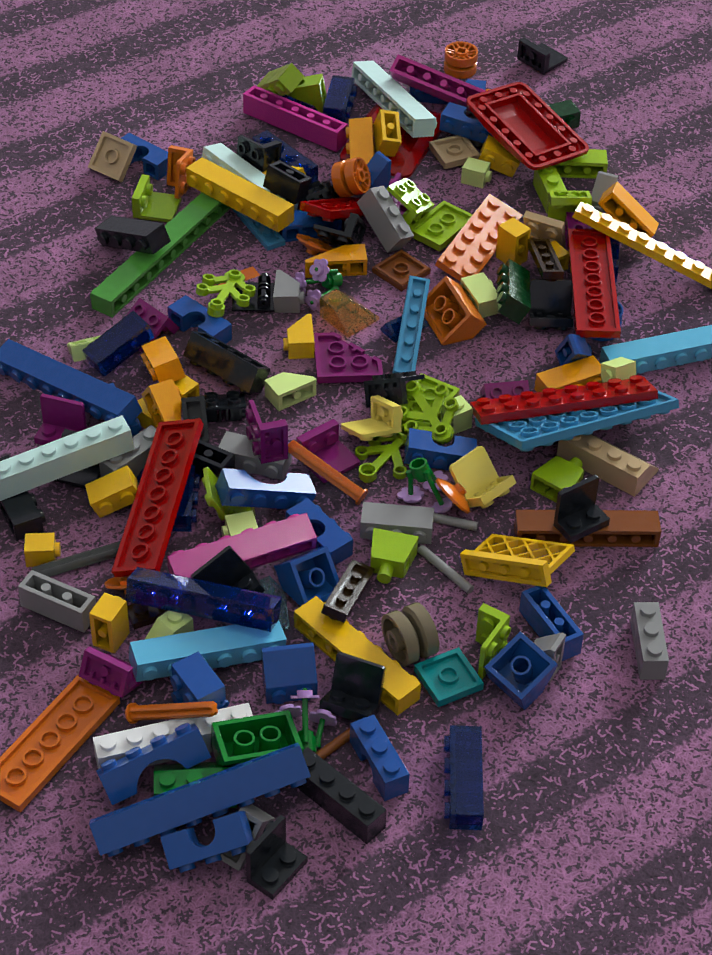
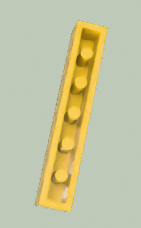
(240, 194)
(333, 636)

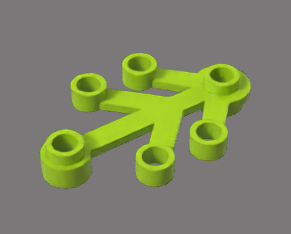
(233, 280)
(441, 431)
(369, 471)

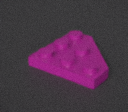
(342, 362)

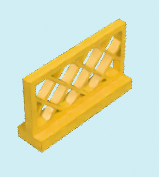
(509, 566)

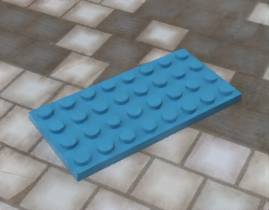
(547, 429)

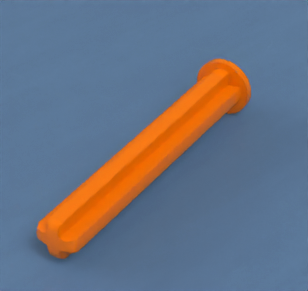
(327, 472)
(170, 711)

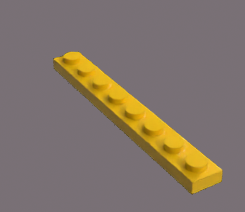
(644, 244)

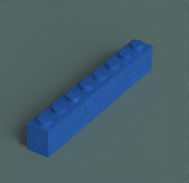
(63, 381)
(198, 799)

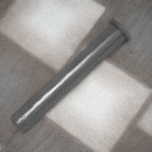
(78, 560)

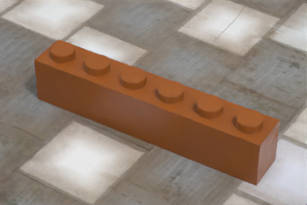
(625, 529)

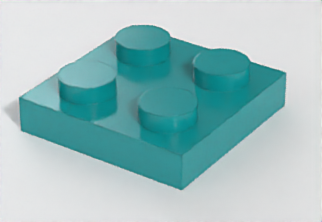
(448, 677)

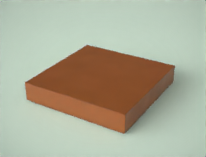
(398, 268)

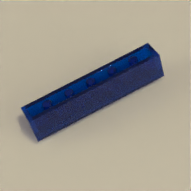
(203, 599)

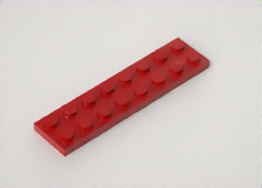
(593, 284)
(563, 400)
(158, 497)

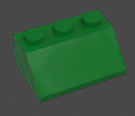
(252, 737)
(175, 775)

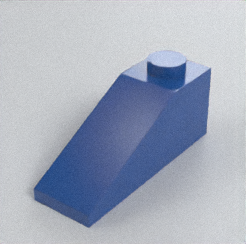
(304, 225)

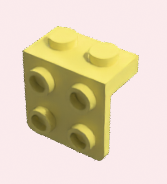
(384, 420)
(480, 478)

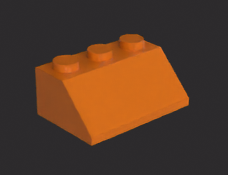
(452, 313)

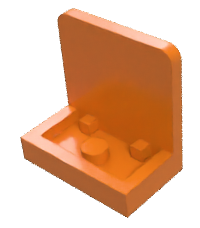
(178, 160)

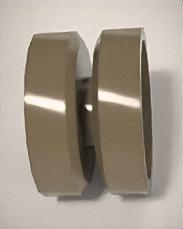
(410, 634)

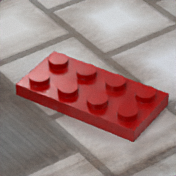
(332, 208)

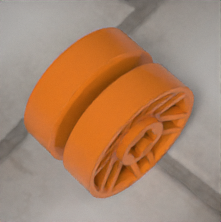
(460, 59)
(350, 177)

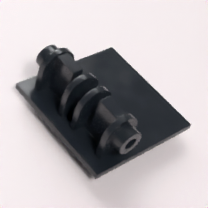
(263, 295)
(231, 400)

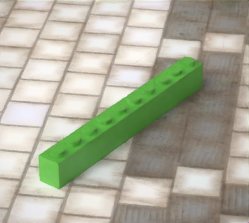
(143, 268)

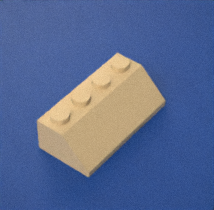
(608, 462)

